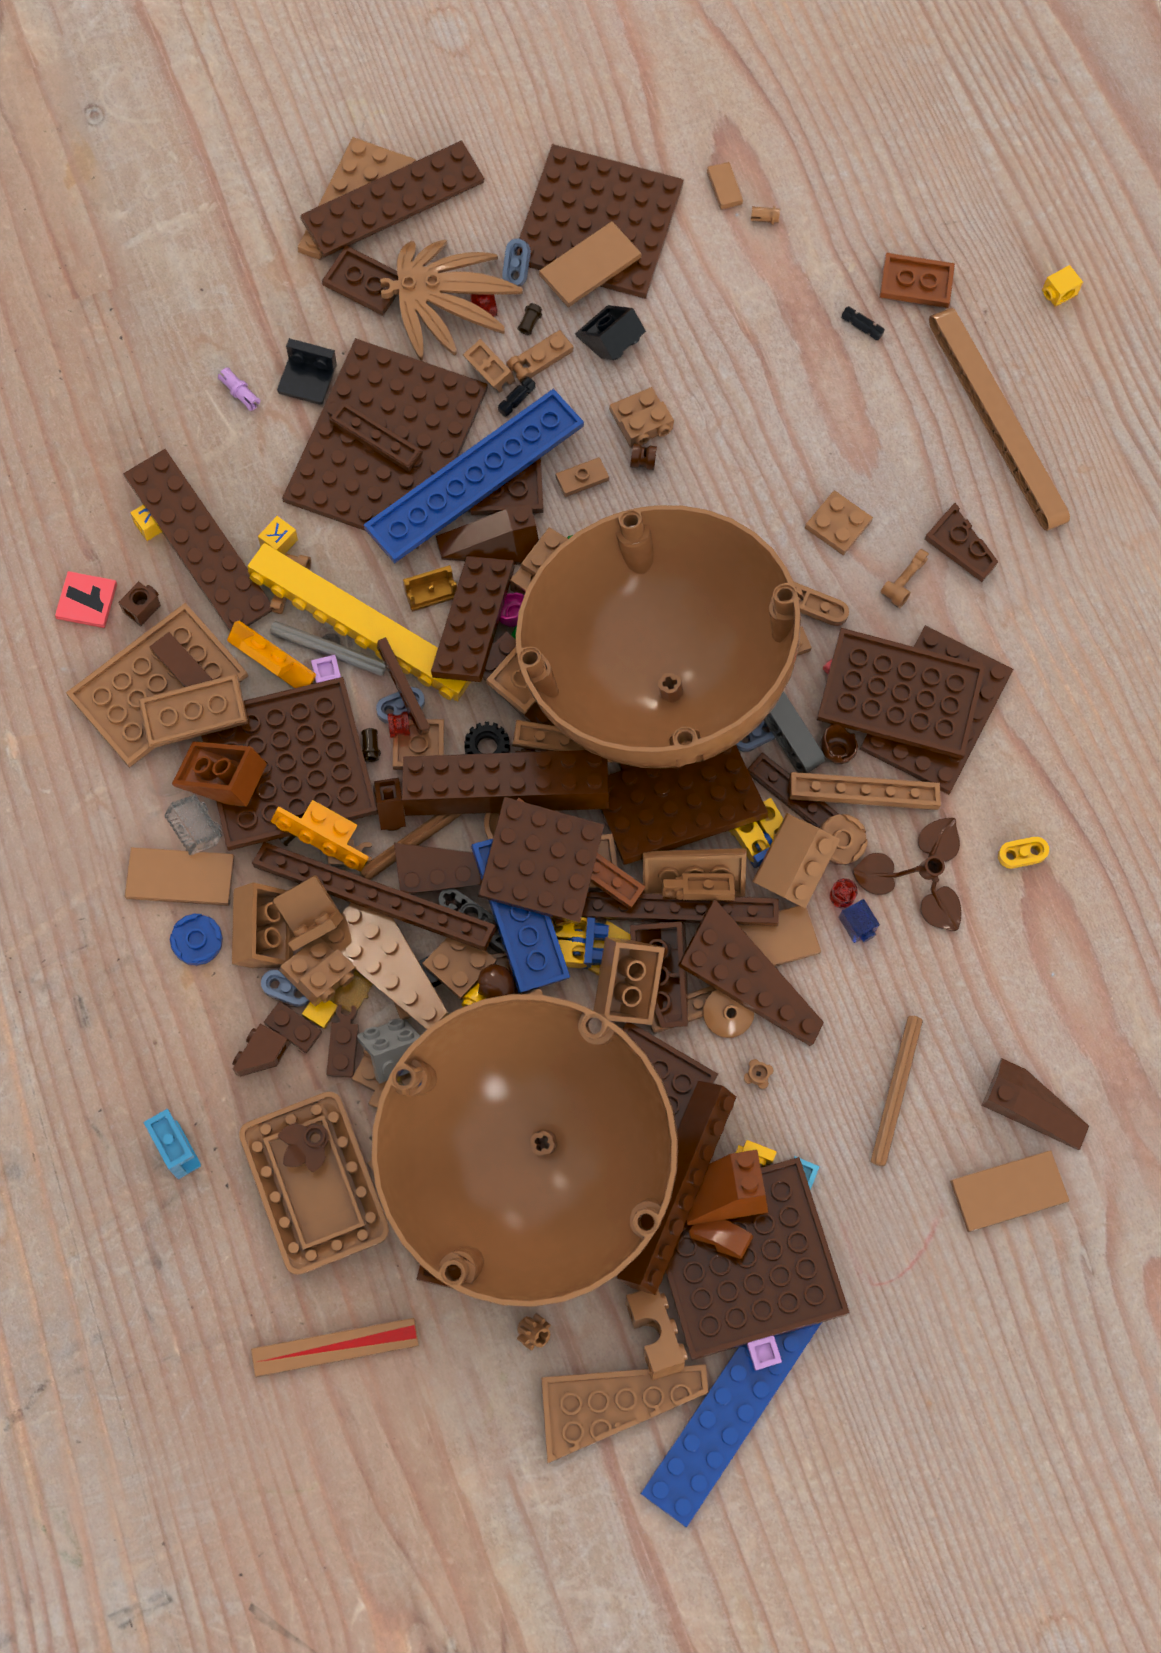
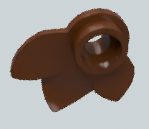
(301, 1148)

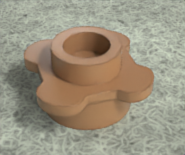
(765, 1070)

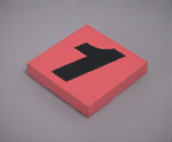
(86, 599)

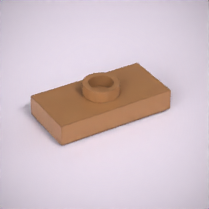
(582, 477)

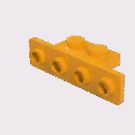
(270, 656)
(324, 831)

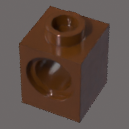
(143, 612)

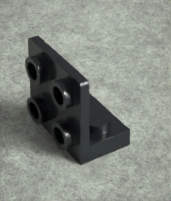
(307, 371)

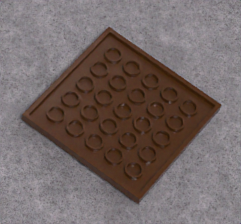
(587, 192)
(309, 755)
(776, 1286)

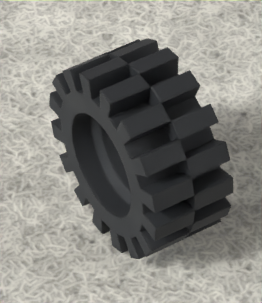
(487, 731)

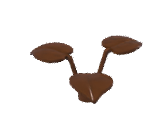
(942, 843)

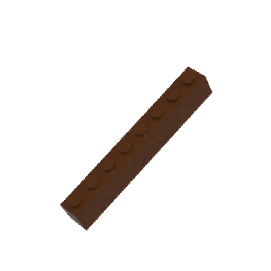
(697, 1141)

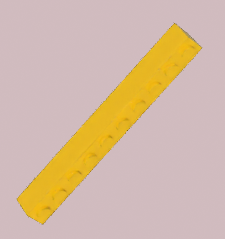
(349, 616)

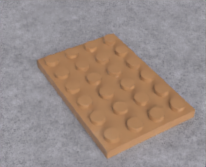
(113, 691)

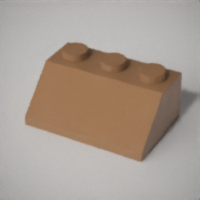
(796, 860)
(259, 928)
(628, 980)

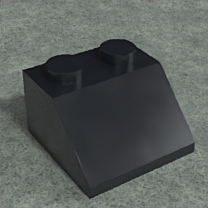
(611, 331)

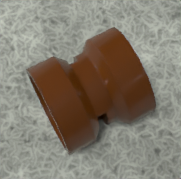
(643, 456)

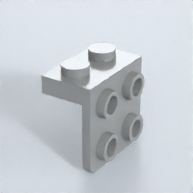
(387, 1045)

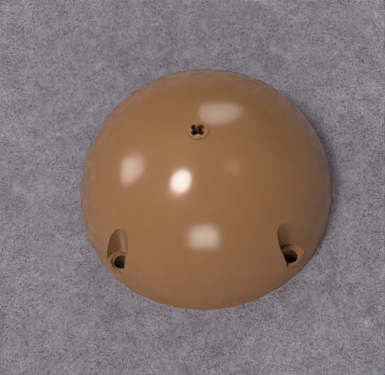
(662, 641)
(466, 1163)

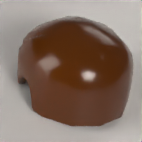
(838, 744)
(496, 981)

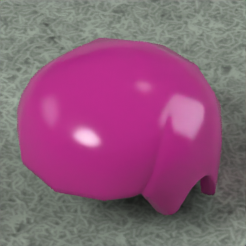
(511, 609)

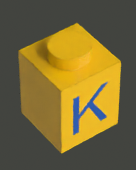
(145, 523)
(278, 535)

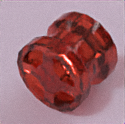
(398, 724)
(847, 889)

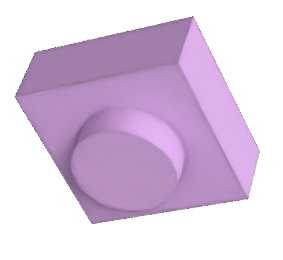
(325, 668)
(764, 1353)

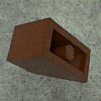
(389, 804)

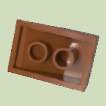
(220, 772)
(730, 1189)

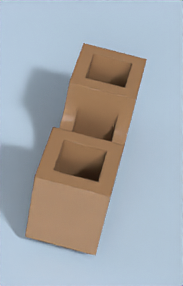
(665, 1354)

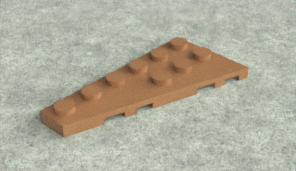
(359, 166)
(387, 961)
(598, 1405)

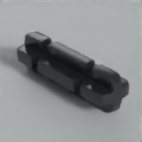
(862, 323)
(516, 396)

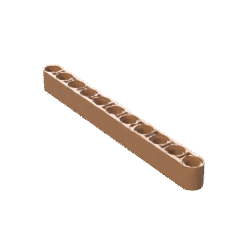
(999, 419)

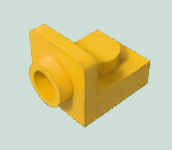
(765, 1154)

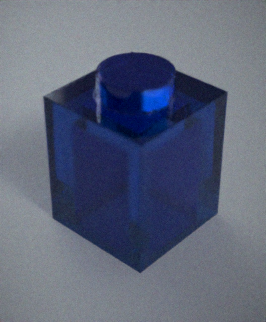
(859, 921)

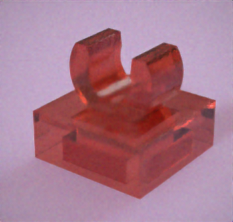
(486, 302)

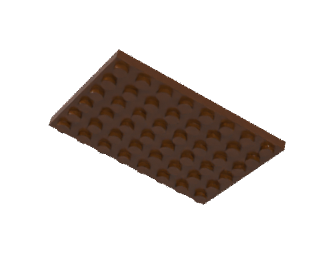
(409, 397)

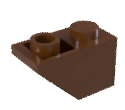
(262, 1052)

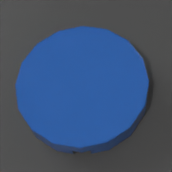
(196, 939)

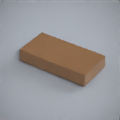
(724, 185)

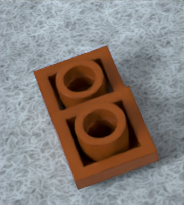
(724, 1235)

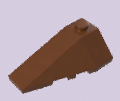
(498, 536)
(673, 985)
(1027, 1101)

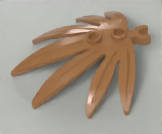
(427, 284)

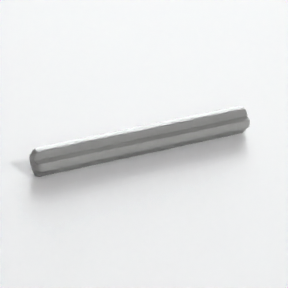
(328, 648)

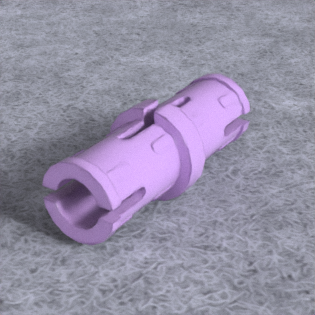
(238, 389)

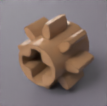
(533, 1331)

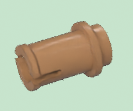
(765, 214)

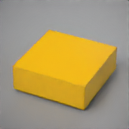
(321, 1014)

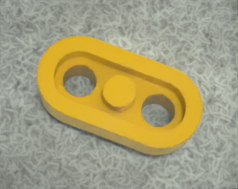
(1022, 852)

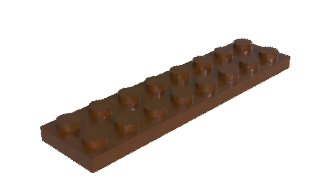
(392, 198)
(198, 540)

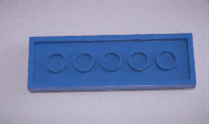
(526, 937)

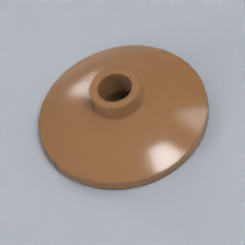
(717, 1020)

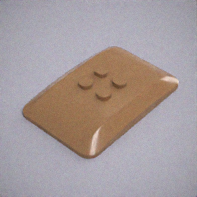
(319, 1212)

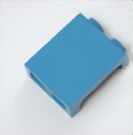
(172, 1144)

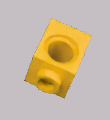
(1062, 286)

